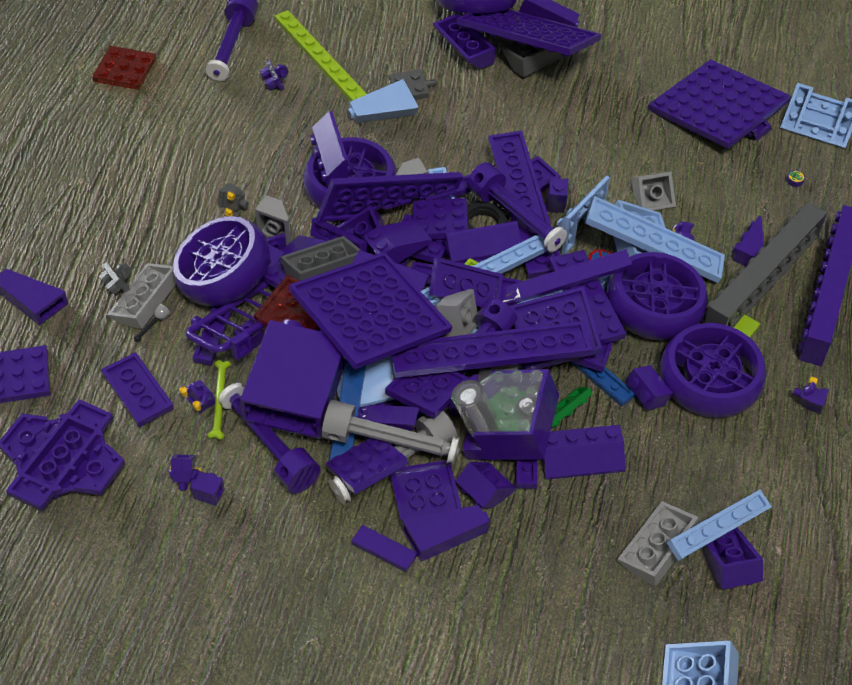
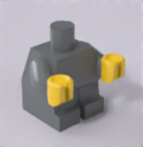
(232, 198)

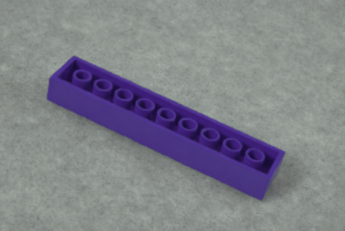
(830, 292)

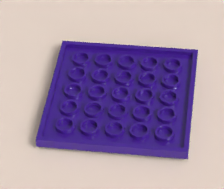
(719, 103)
(369, 309)

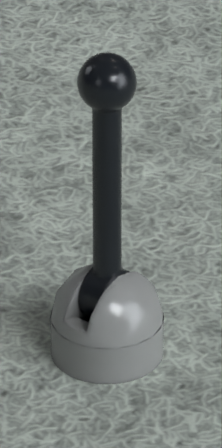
(160, 313)

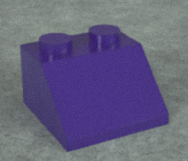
(485, 484)

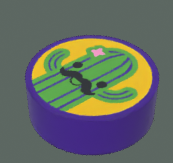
(795, 178)

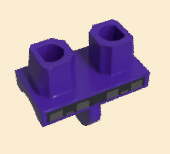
(275, 73)

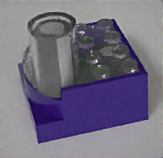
(507, 414)

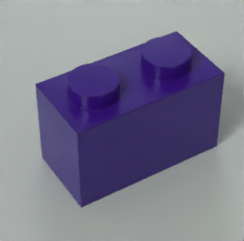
(649, 387)

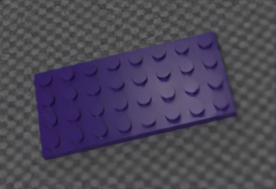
(531, 30)

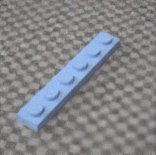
(718, 525)

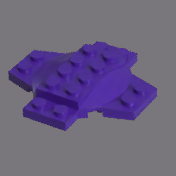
(60, 455)

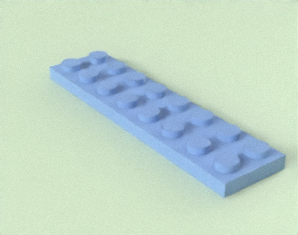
(654, 237)

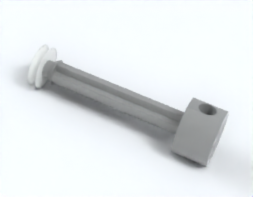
(341, 422)
(440, 427)

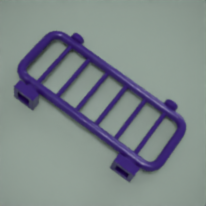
(241, 343)

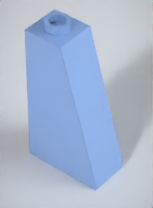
(384, 103)

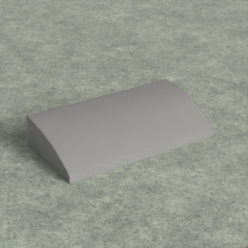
(144, 295)
(648, 552)

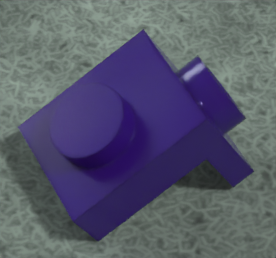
(760, 130)

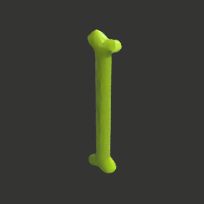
(216, 431)

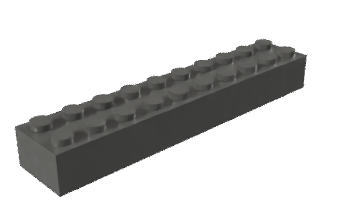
(766, 267)

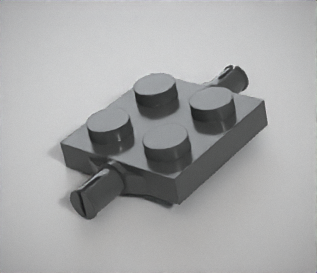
(415, 82)

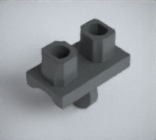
(114, 278)

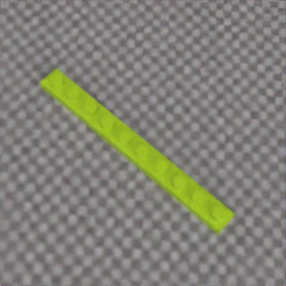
(319, 56)

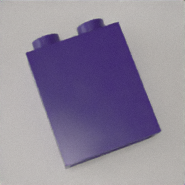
(292, 379)

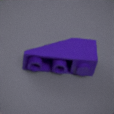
(750, 243)

